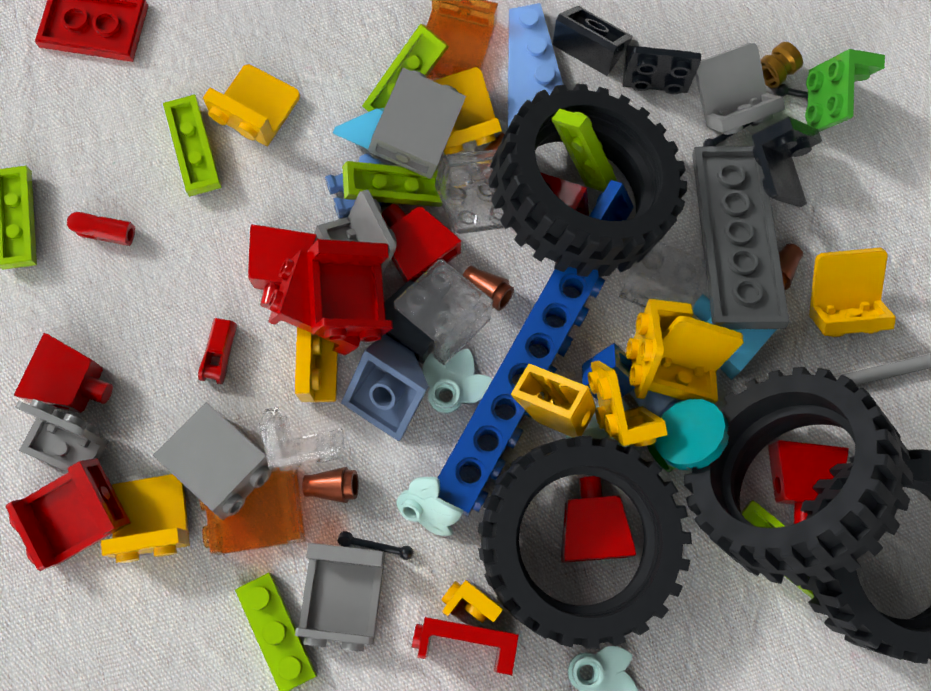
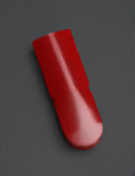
(101, 228)
(218, 346)

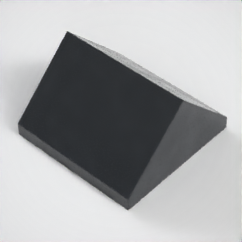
(590, 39)

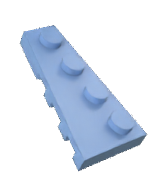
(530, 57)

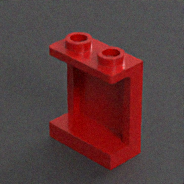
(347, 289)
(292, 301)
(67, 515)
(504, 641)

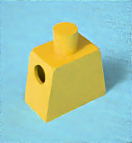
(565, 404)

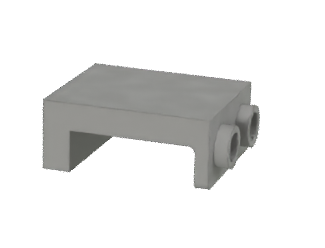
(416, 123)
(214, 461)
(341, 596)

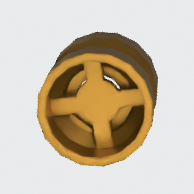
(782, 62)

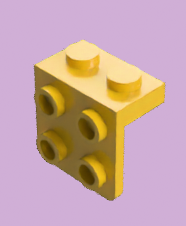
(253, 104)
(476, 117)
(849, 292)
(647, 345)
(692, 357)
(630, 426)
(156, 517)

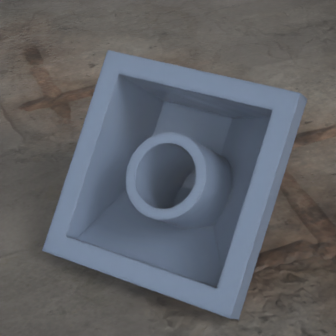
(387, 387)

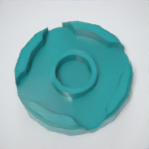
(694, 435)

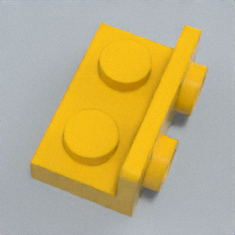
(315, 368)
(478, 604)

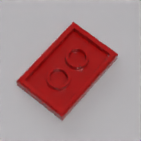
(93, 27)

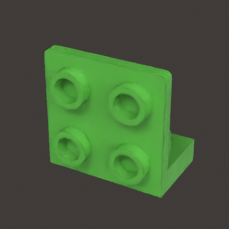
(832, 86)

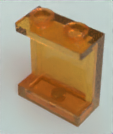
(466, 29)
(266, 520)

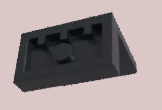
(660, 69)
(774, 154)

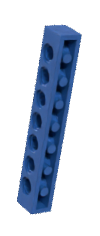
(484, 420)

